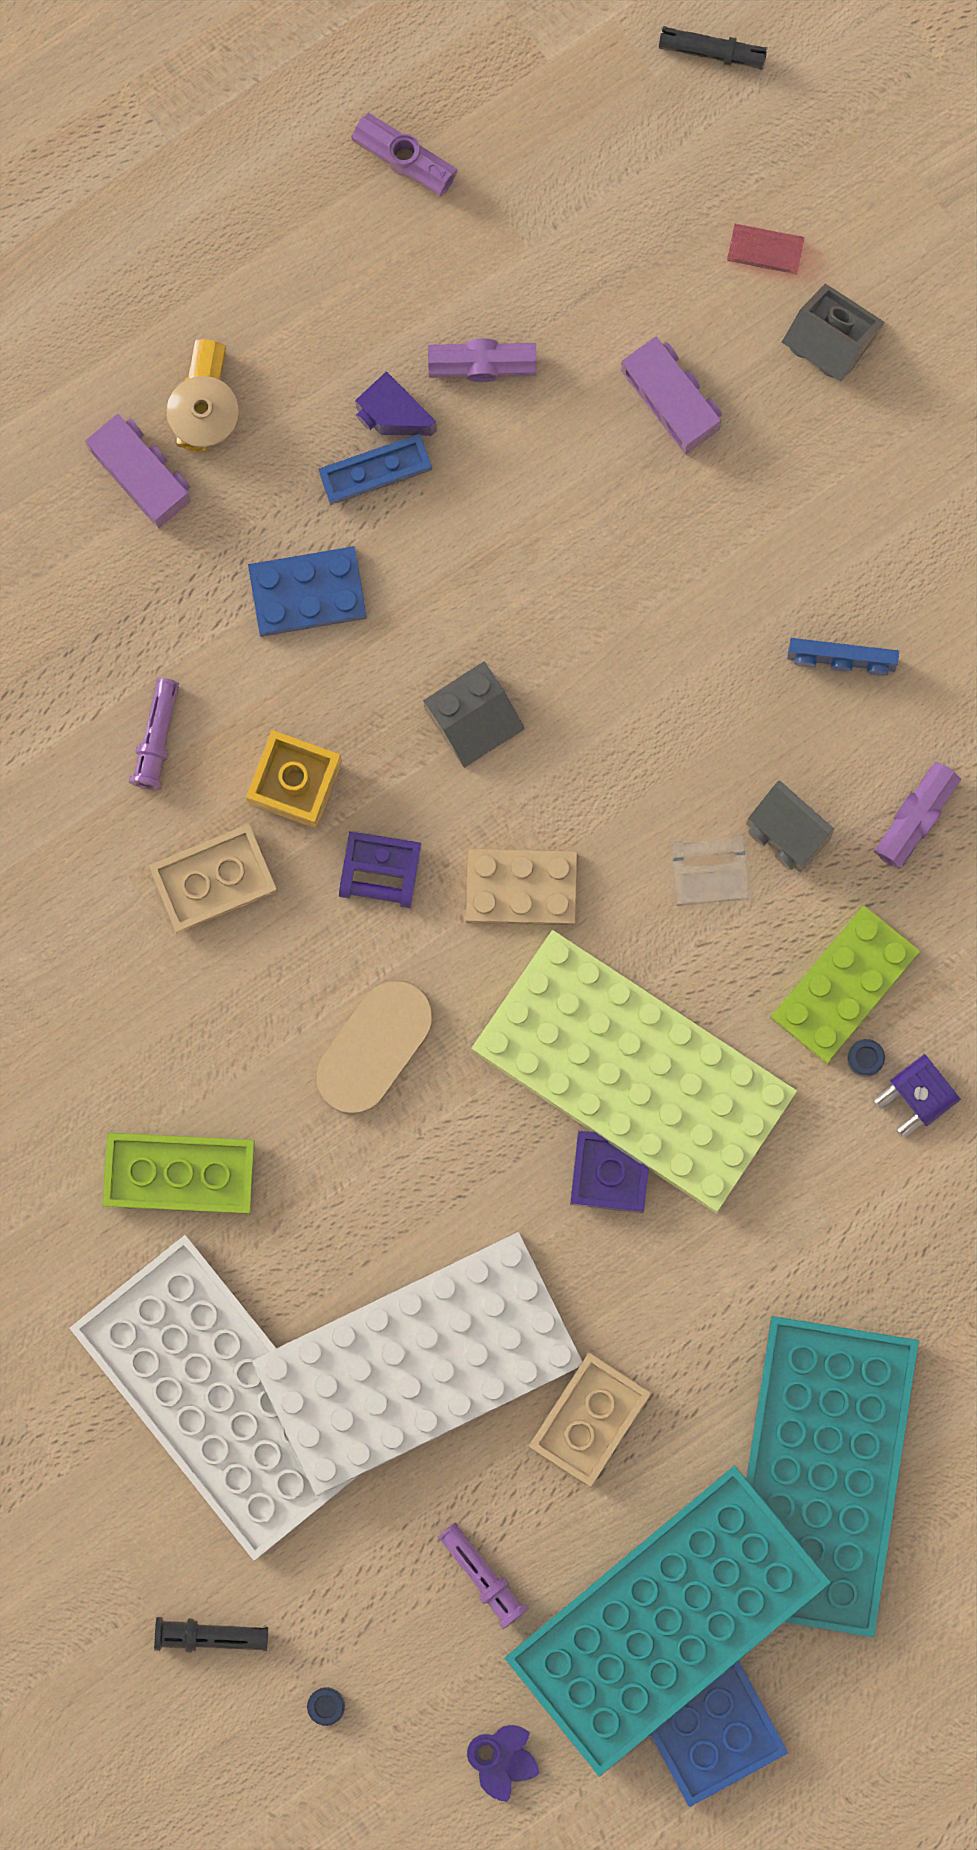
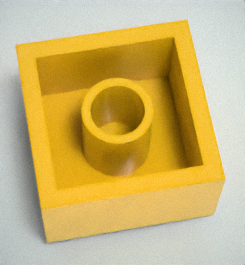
(294, 779)

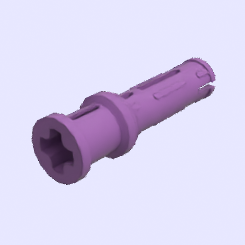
(152, 750)
(493, 1590)

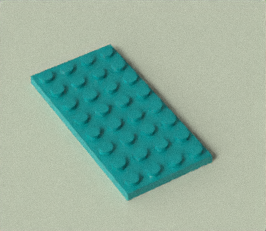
(832, 1456)
(667, 1620)

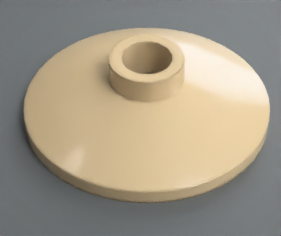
(205, 428)

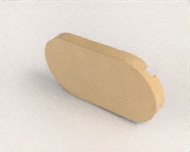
(374, 1047)

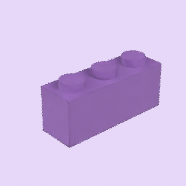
(672, 394)
(139, 469)

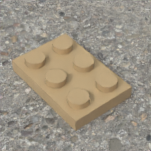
(212, 878)
(521, 886)
(589, 1419)

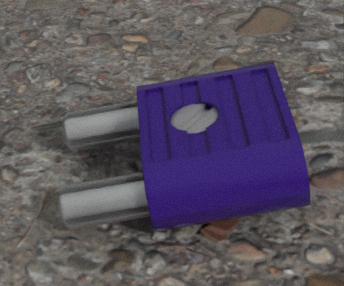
(923, 1090)

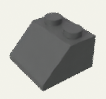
(832, 332)
(473, 714)
(789, 827)

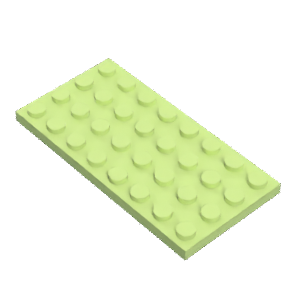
(634, 1071)

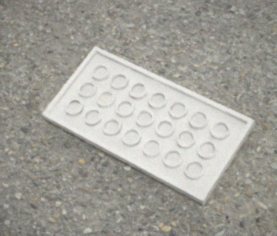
(417, 1363)
(184, 1365)

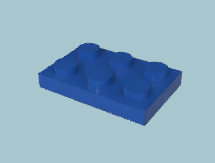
(307, 591)

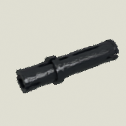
(711, 47)

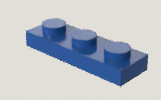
(375, 469)
(842, 656)

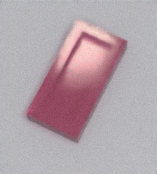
(765, 248)

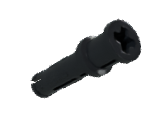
(192, 1635)

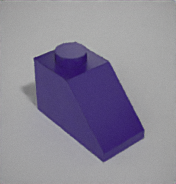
(393, 410)

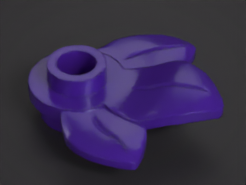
(508, 1761)

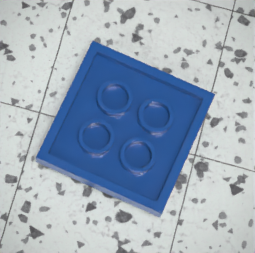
(718, 1737)

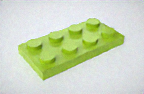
(845, 984)
(178, 1173)

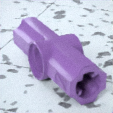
(421, 167)
(482, 360)
(917, 815)

